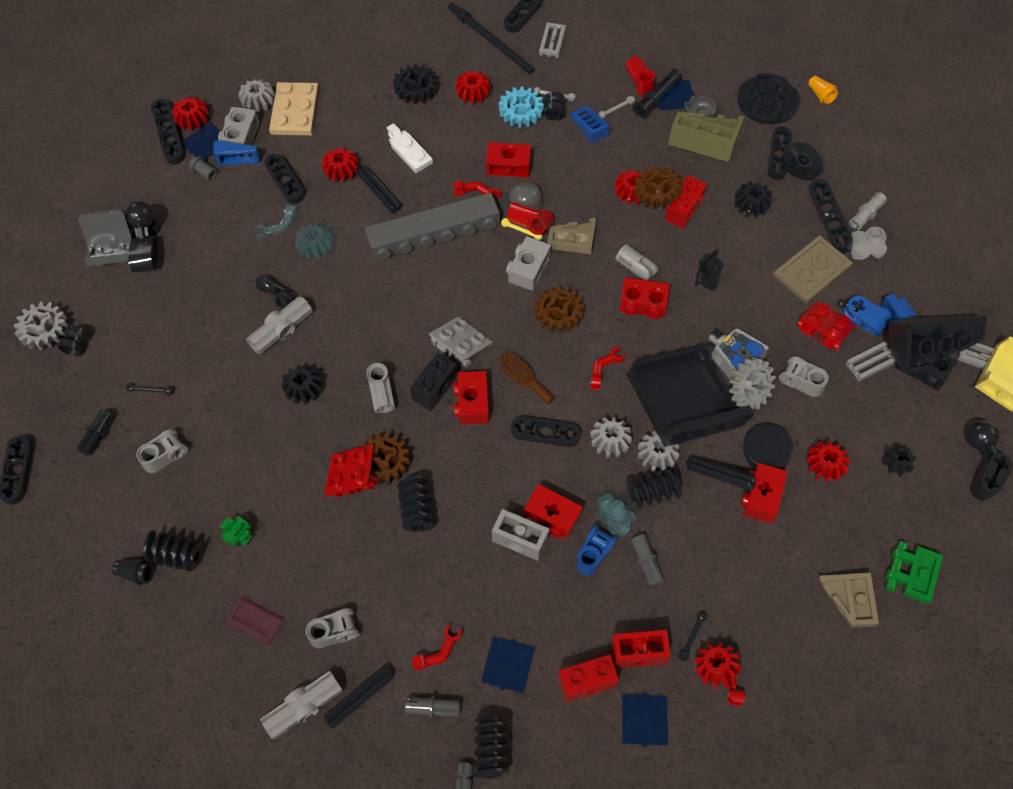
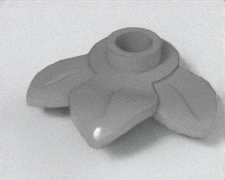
(869, 243)

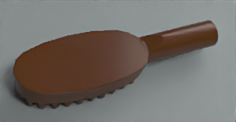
(522, 374)

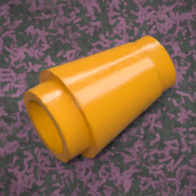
(823, 90)

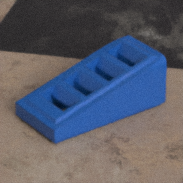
(591, 134)
(235, 154)

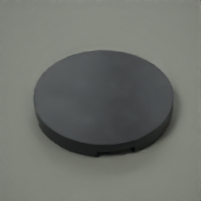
(768, 99)

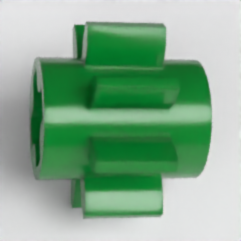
(235, 531)

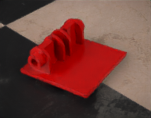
(828, 322)
(350, 472)

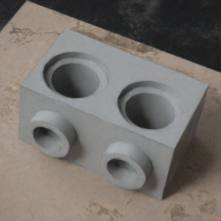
(240, 126)

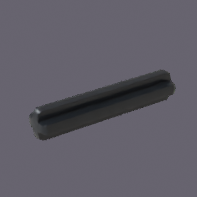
(379, 189)
(721, 473)
(358, 696)

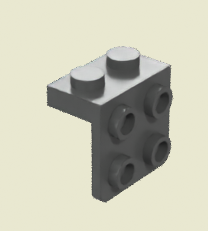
(106, 237)

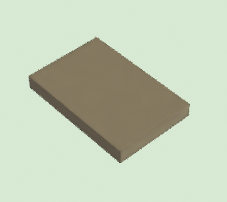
(812, 269)

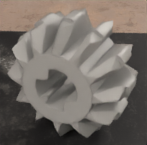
(256, 95)
(612, 444)
(656, 459)

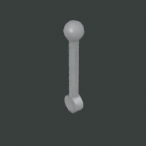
(571, 97)
(630, 100)

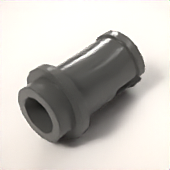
(199, 165)

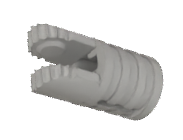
(636, 262)

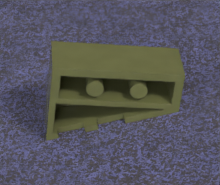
(705, 134)

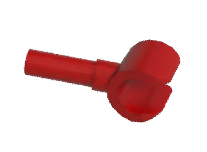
(735, 696)

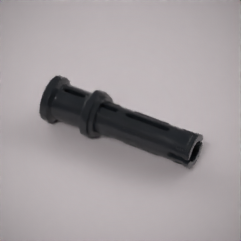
(652, 98)

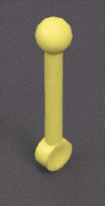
(505, 223)

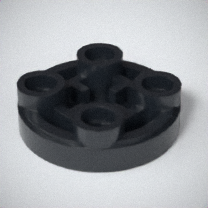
(768, 446)

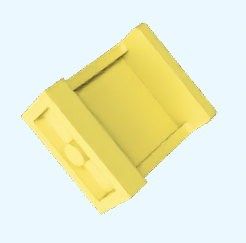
(997, 375)

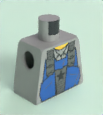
(734, 349)

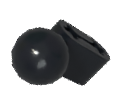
(142, 248)
(984, 437)

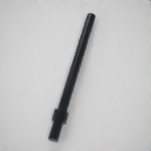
(465, 17)

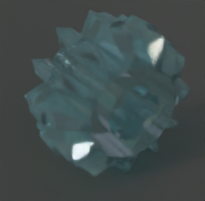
(313, 240)

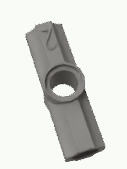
(279, 324)
(300, 705)

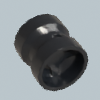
(554, 106)
(73, 339)

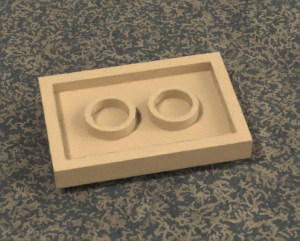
(294, 108)

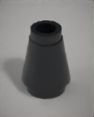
(134, 570)

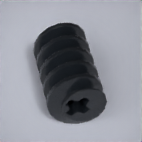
(654, 487)
(413, 504)
(170, 553)
(491, 748)

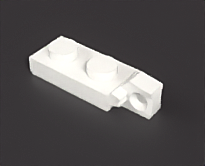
(408, 149)

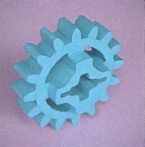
(521, 107)

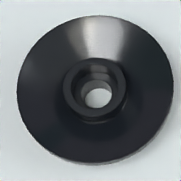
(803, 160)

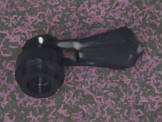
(282, 297)

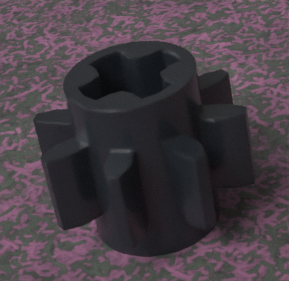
(897, 466)

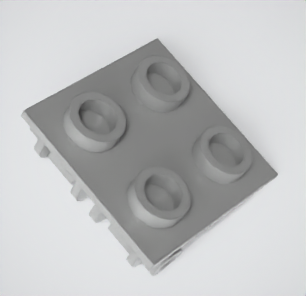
(459, 340)

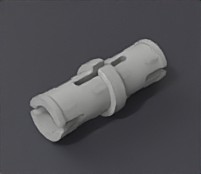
(868, 211)

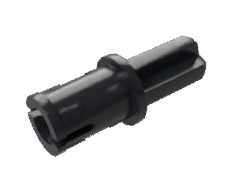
(95, 432)

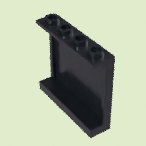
(686, 395)

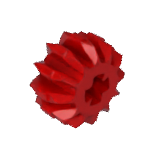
(472, 87)
(190, 113)
(340, 164)
(625, 186)
(827, 461)
(708, 667)

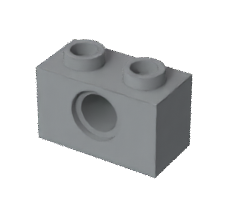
(532, 252)
(520, 534)

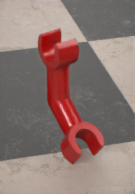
(461, 188)
(602, 362)
(423, 661)

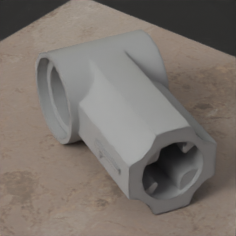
(380, 389)

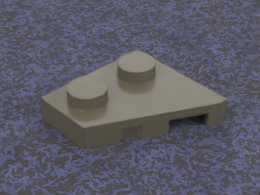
(573, 237)
(853, 598)

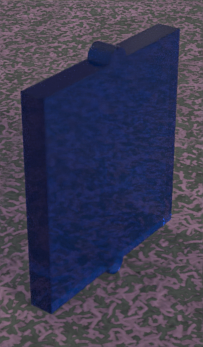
(676, 96)
(202, 141)
(508, 665)
(644, 720)

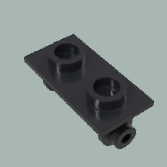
(709, 271)

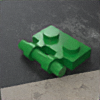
(922, 573)

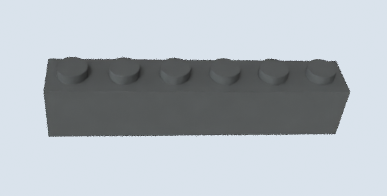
(432, 226)

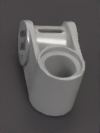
(803, 377)
(162, 450)
(334, 629)

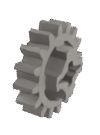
(40, 325)
(752, 383)

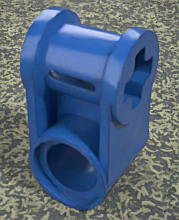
(868, 316)
(597, 547)

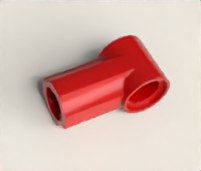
(640, 74)
(529, 217)

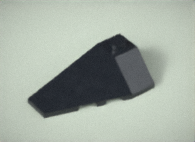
(926, 340)

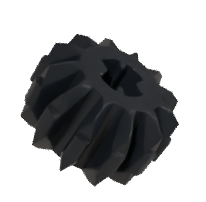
(753, 199)
(310, 386)

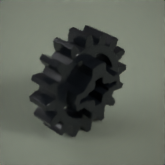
(415, 83)

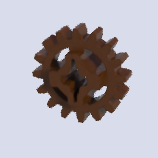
(658, 186)
(558, 310)
(395, 455)

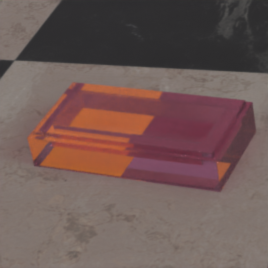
(254, 622)

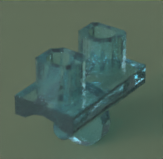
(614, 515)

